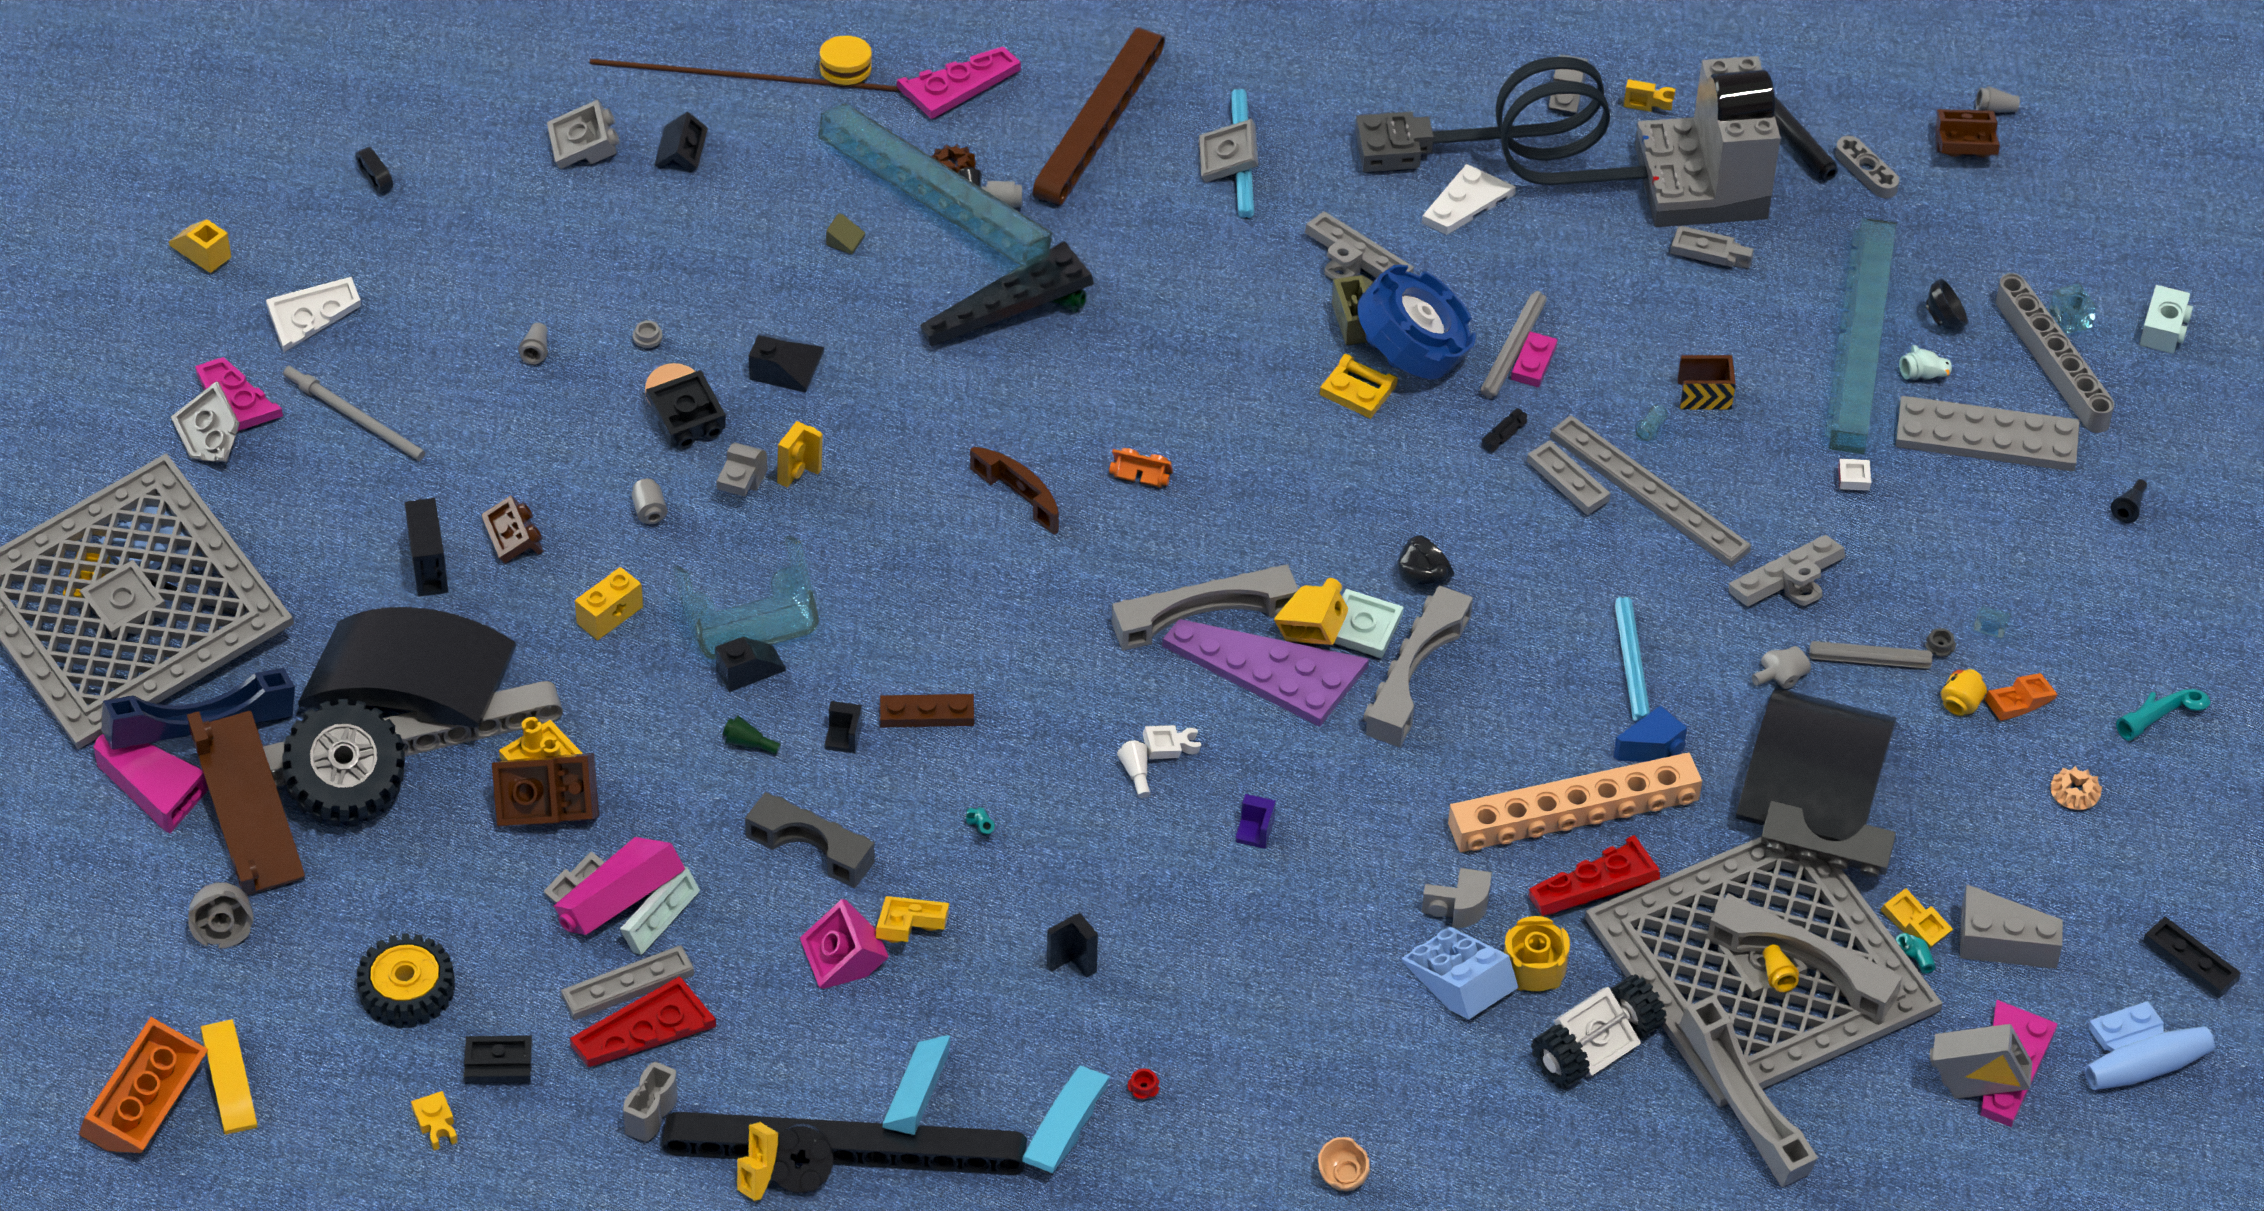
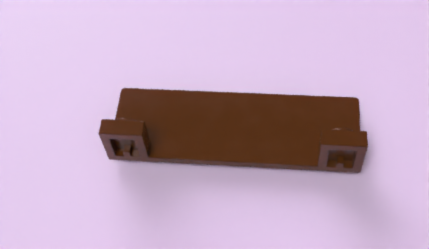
(246, 802)

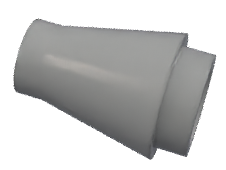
(1996, 100)
(534, 345)

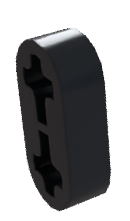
(374, 170)

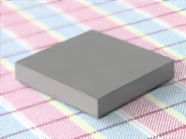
(1228, 150)

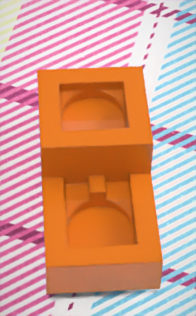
(2023, 697)

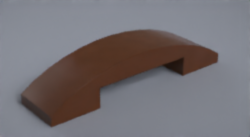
(996, 466)

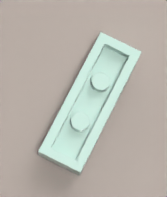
(659, 911)

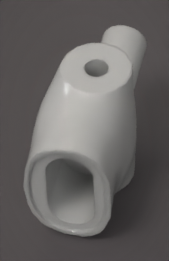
(1783, 666)

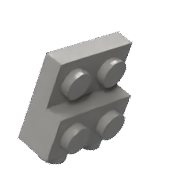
(583, 135)

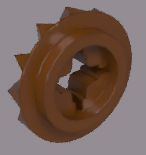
(961, 155)

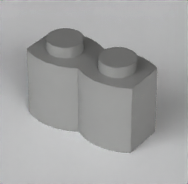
(650, 1101)

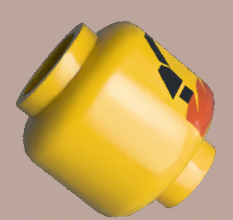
(1963, 692)

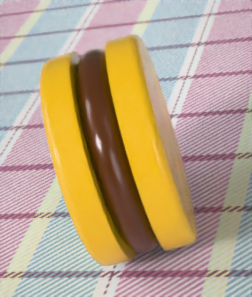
(845, 60)

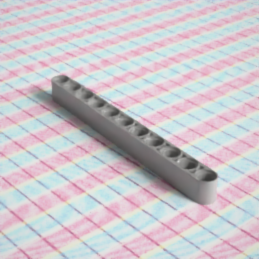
(503, 715)

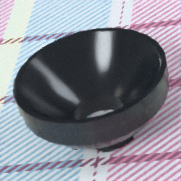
(1946, 306)

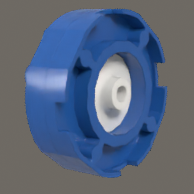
(1415, 322)

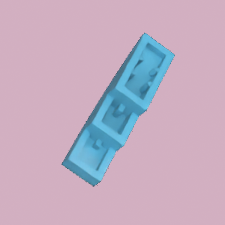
(1065, 1119)

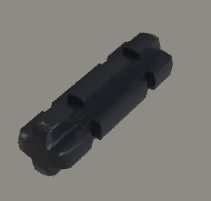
(1504, 430)

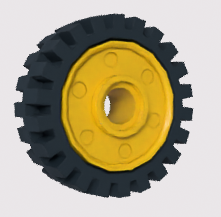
(405, 980)

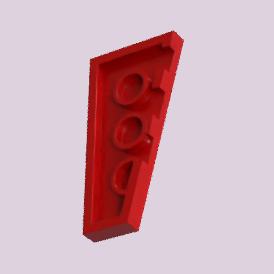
(650, 1021)

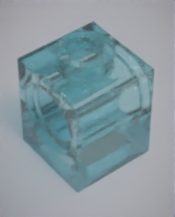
(2073, 308)

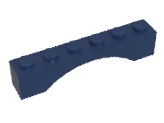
(135, 722)

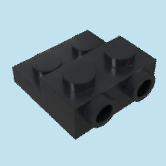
(686, 410)

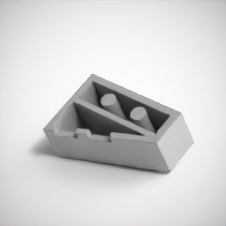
(2007, 931)

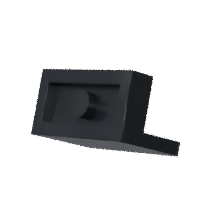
(682, 142)
(1075, 942)

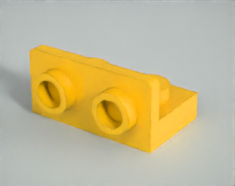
(799, 451)

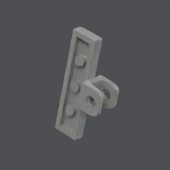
(1350, 249)
(1790, 572)

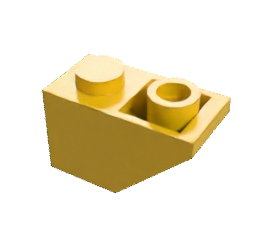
(203, 244)

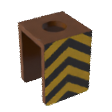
(1706, 382)

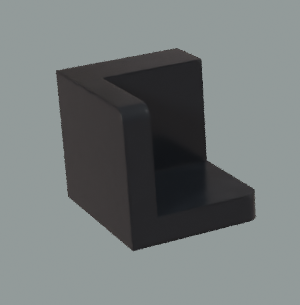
(844, 727)

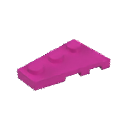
(247, 402)

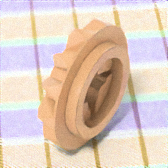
(2073, 797)

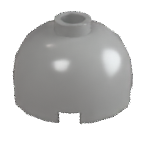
(220, 915)

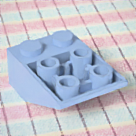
(1462, 971)

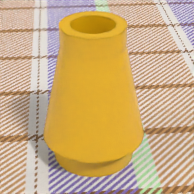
(1780, 970)

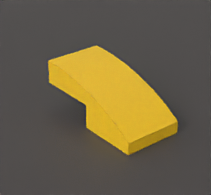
(1914, 919)
(756, 1169)

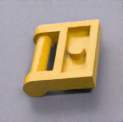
(1355, 393)

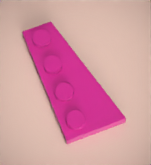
(958, 82)
(2035, 1037)

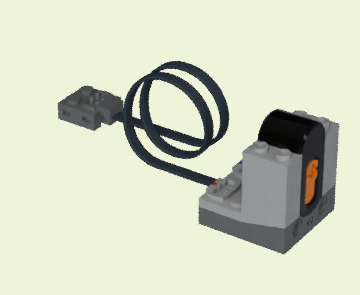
(1692, 168)

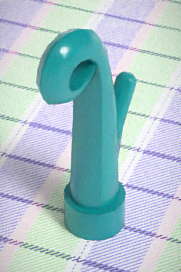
(2134, 723)

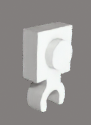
(1166, 743)

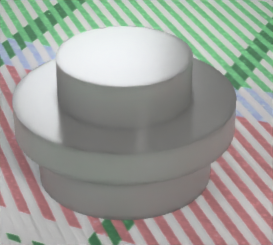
(647, 334)

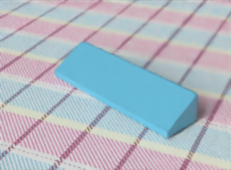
(917, 1085)

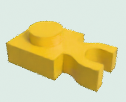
(434, 1117)

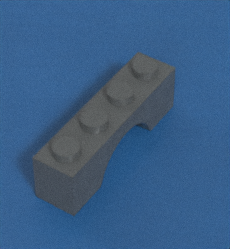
(778, 822)
(1866, 850)

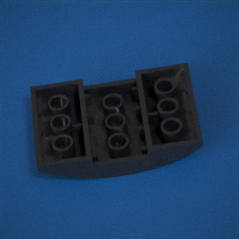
(412, 662)
(1817, 760)

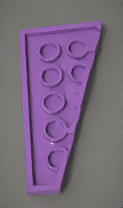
(1285, 673)

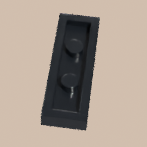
(2192, 957)

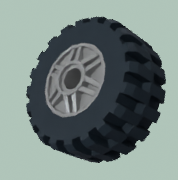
(336, 789)

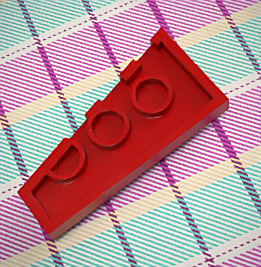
(1605, 876)

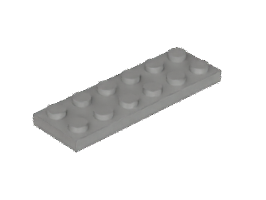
(1987, 433)

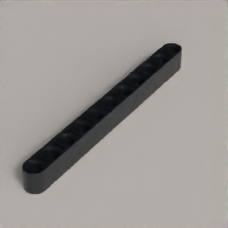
(855, 1143)

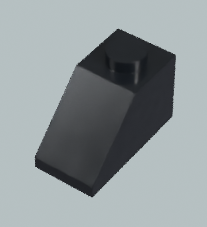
(746, 662)

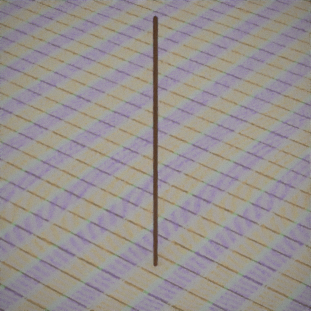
(739, 74)

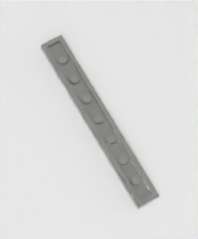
(1650, 491)

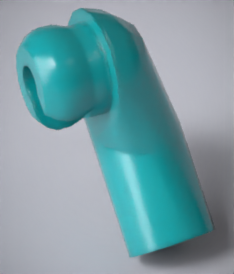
(981, 819)

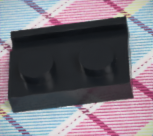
(498, 1059)

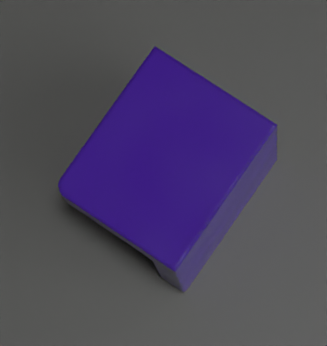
(1256, 821)

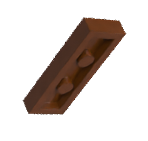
(926, 710)

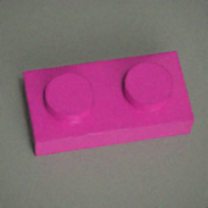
(1534, 359)

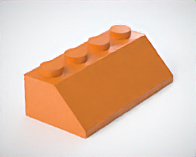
(142, 1089)

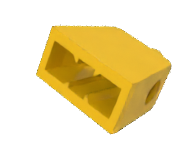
(1313, 614)

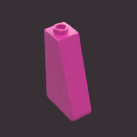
(153, 779)
(618, 884)

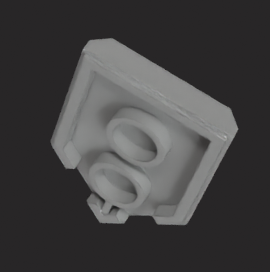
(207, 425)

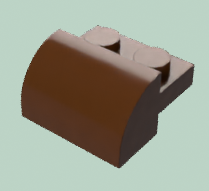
(1966, 132)

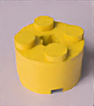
(1537, 953)

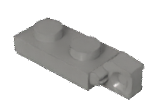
(1710, 248)

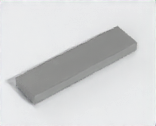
(626, 982)

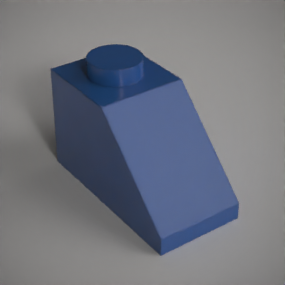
(1651, 738)

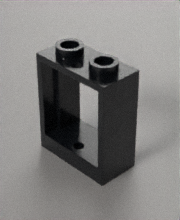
(426, 547)

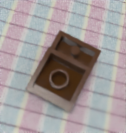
(545, 789)

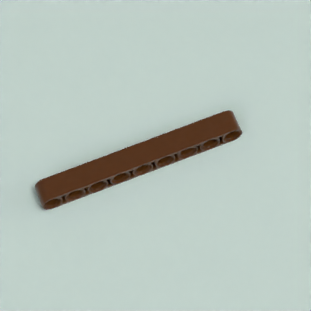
(1098, 116)

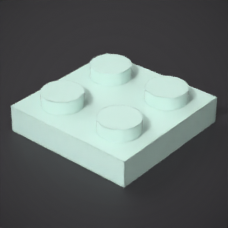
(1368, 623)

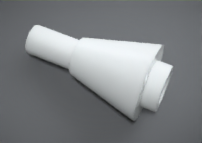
(1134, 758)

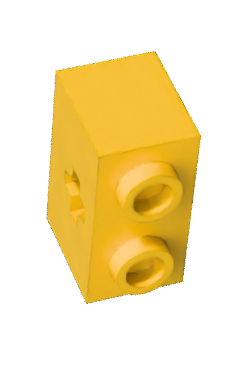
(609, 603)

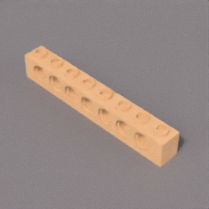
(1574, 802)

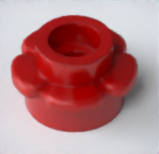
(1143, 1077)

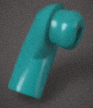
(1918, 950)

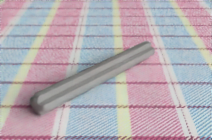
(1513, 345)

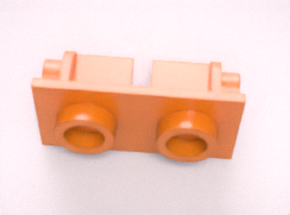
(1152, 468)

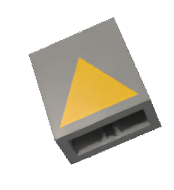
(1981, 1061)

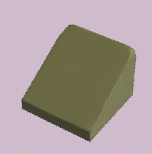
(844, 234)

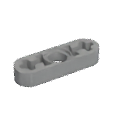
(1869, 178)

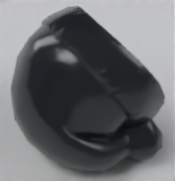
(1423, 562)

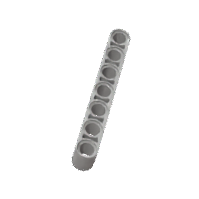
(2055, 353)

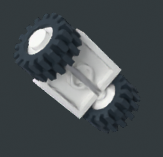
(1598, 1031)

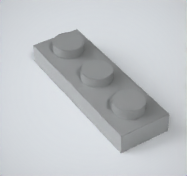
(1568, 477)

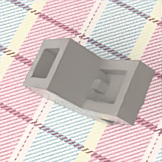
(1567, 102)
(743, 469)
(1465, 903)

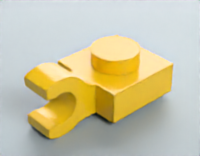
(1644, 96)

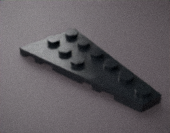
(1011, 294)

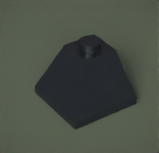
(783, 362)

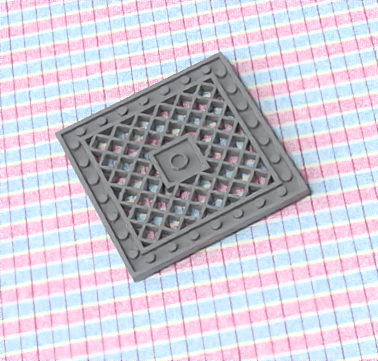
(128, 598)
(1802, 1049)

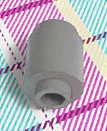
(1006, 191)
(649, 501)

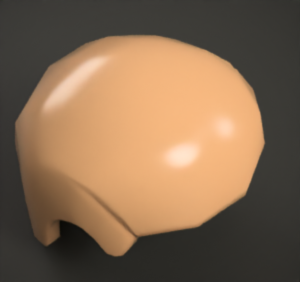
(1343, 1164)

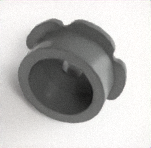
(1940, 642)

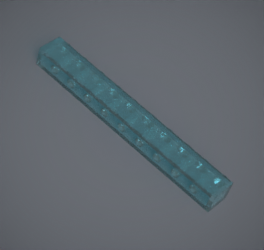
(935, 185)
(1862, 336)

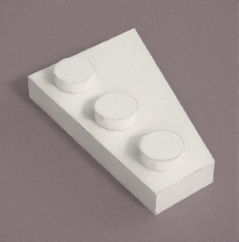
(1464, 197)
(311, 310)

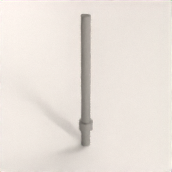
(312, 387)

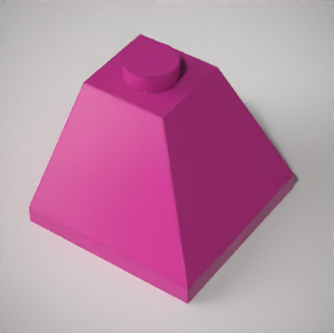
(842, 946)

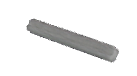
(1870, 654)

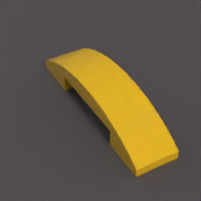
(229, 1077)

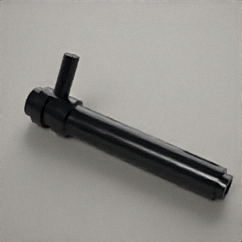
(1804, 143)

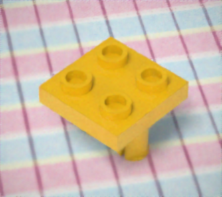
(538, 741)

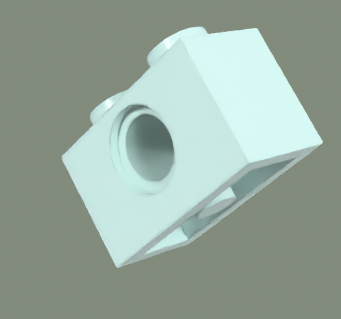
(2165, 319)

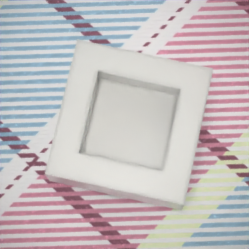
(1854, 474)

